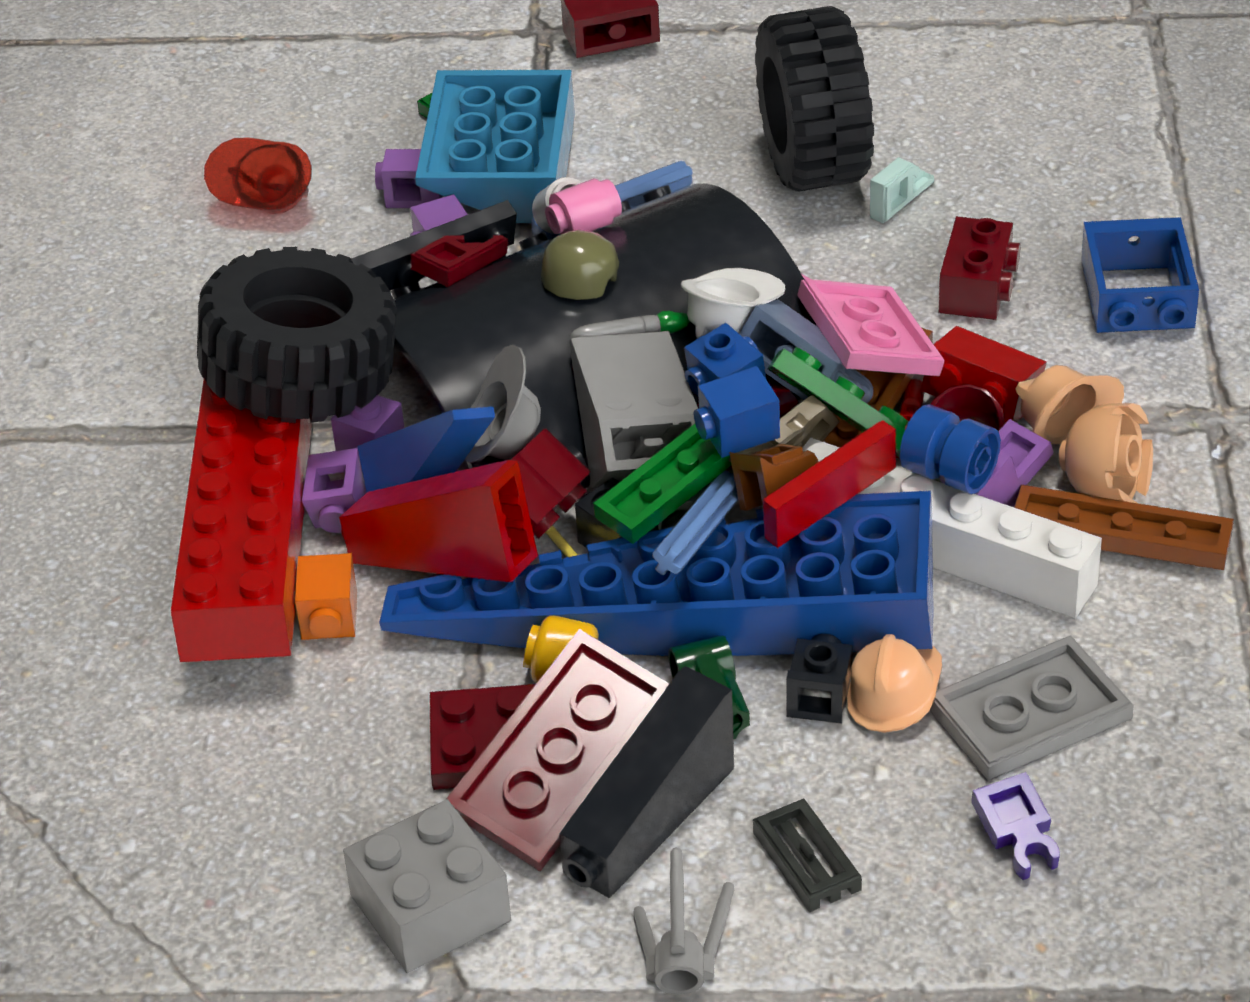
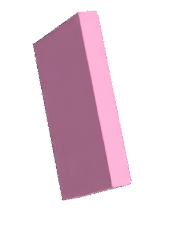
(870, 327)

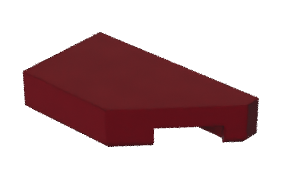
(452, 259)

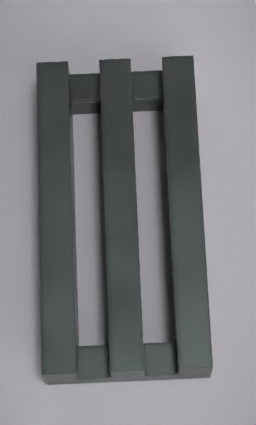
(807, 891)

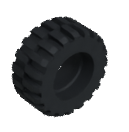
(814, 98)
(296, 334)

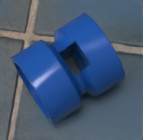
(942, 445)

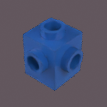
(720, 355)

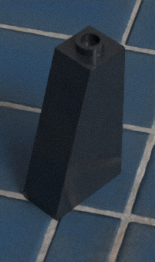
(652, 783)

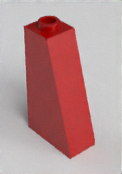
(446, 525)

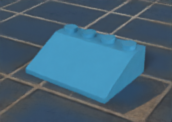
(497, 136)

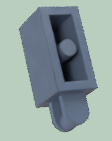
(779, 327)

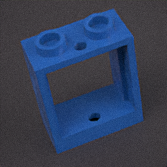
(1159, 245)

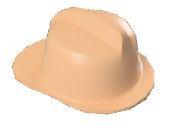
(1061, 396)
(892, 684)

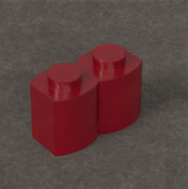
(549, 479)

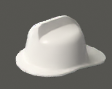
(728, 297)

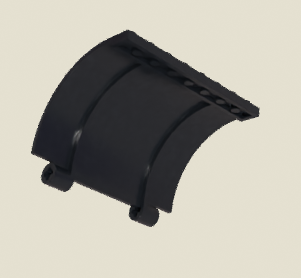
(670, 238)

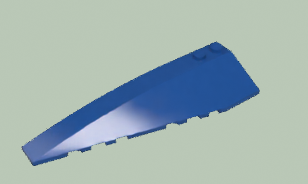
(845, 576)

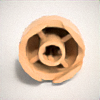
(1107, 452)

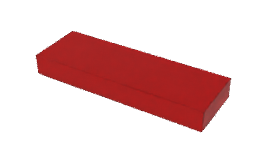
(829, 483)

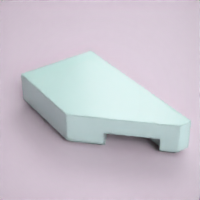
(896, 188)

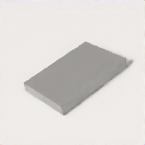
(1030, 707)

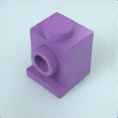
(397, 179)
(329, 499)

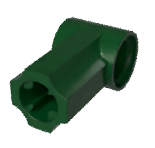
(715, 660)

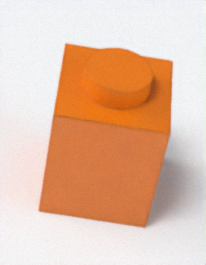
(326, 596)

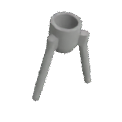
(679, 960)

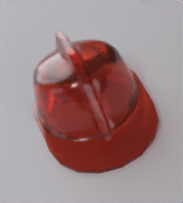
(258, 174)

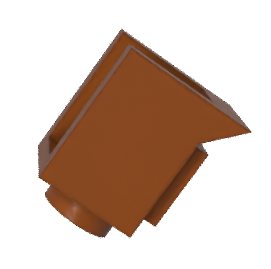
(767, 471)

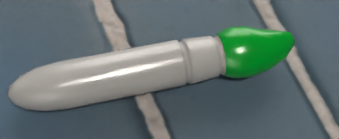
(663, 321)

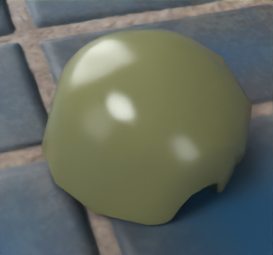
(579, 265)

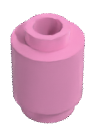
(583, 207)

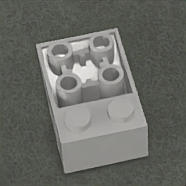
(629, 400)

